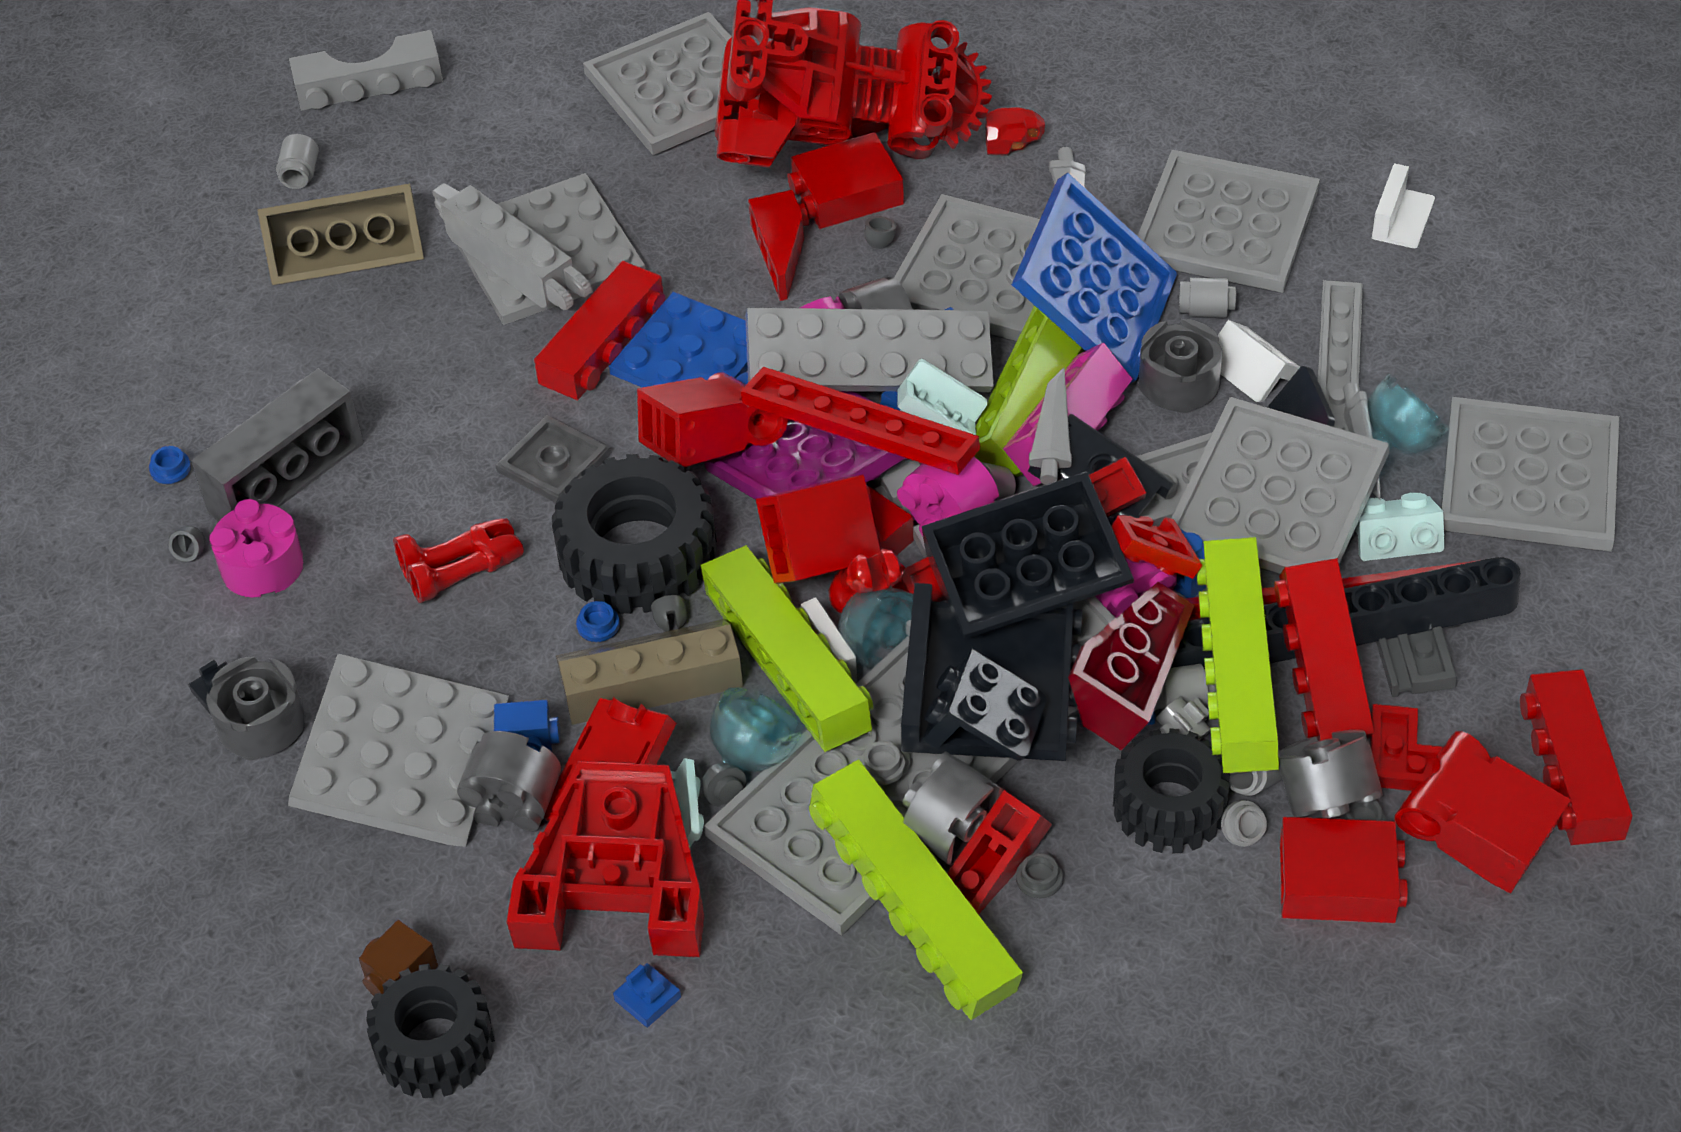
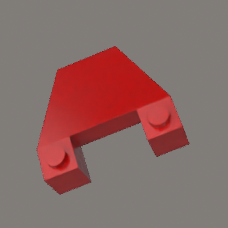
(611, 848)

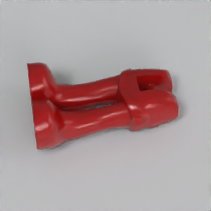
(486, 543)
(866, 576)

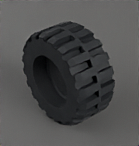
(625, 493)

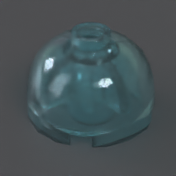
(1403, 418)
(873, 620)
(752, 731)

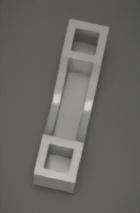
(406, 65)

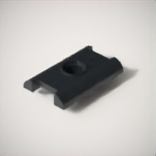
(1095, 451)

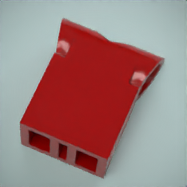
(702, 419)
(1482, 811)

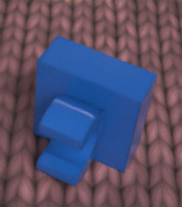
(646, 994)

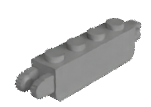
(509, 247)

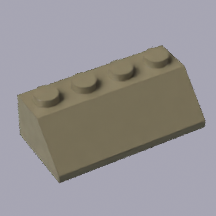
(340, 234)
(652, 669)

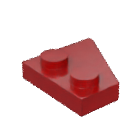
(1158, 545)

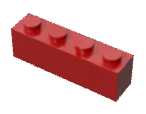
(599, 330)
(1323, 649)
(1576, 756)

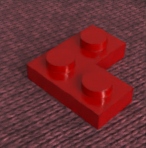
(1395, 749)

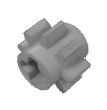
(1185, 717)

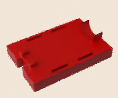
(617, 736)

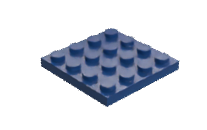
(1094, 275)

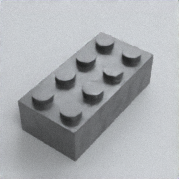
(280, 446)

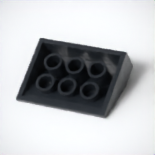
(1025, 555)

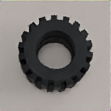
(1169, 818)
(437, 1061)

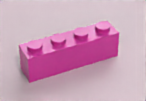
(1093, 388)

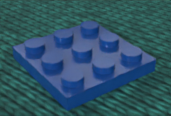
(683, 343)

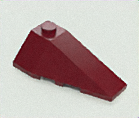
(1127, 664)

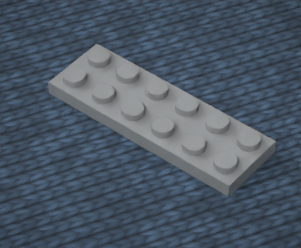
(869, 345)

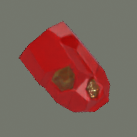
(1012, 129)

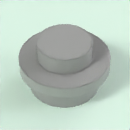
(883, 762)
(1243, 823)

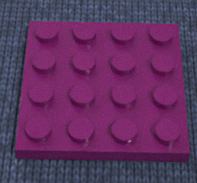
(800, 460)

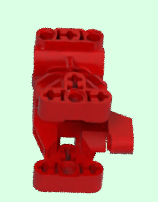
(822, 78)

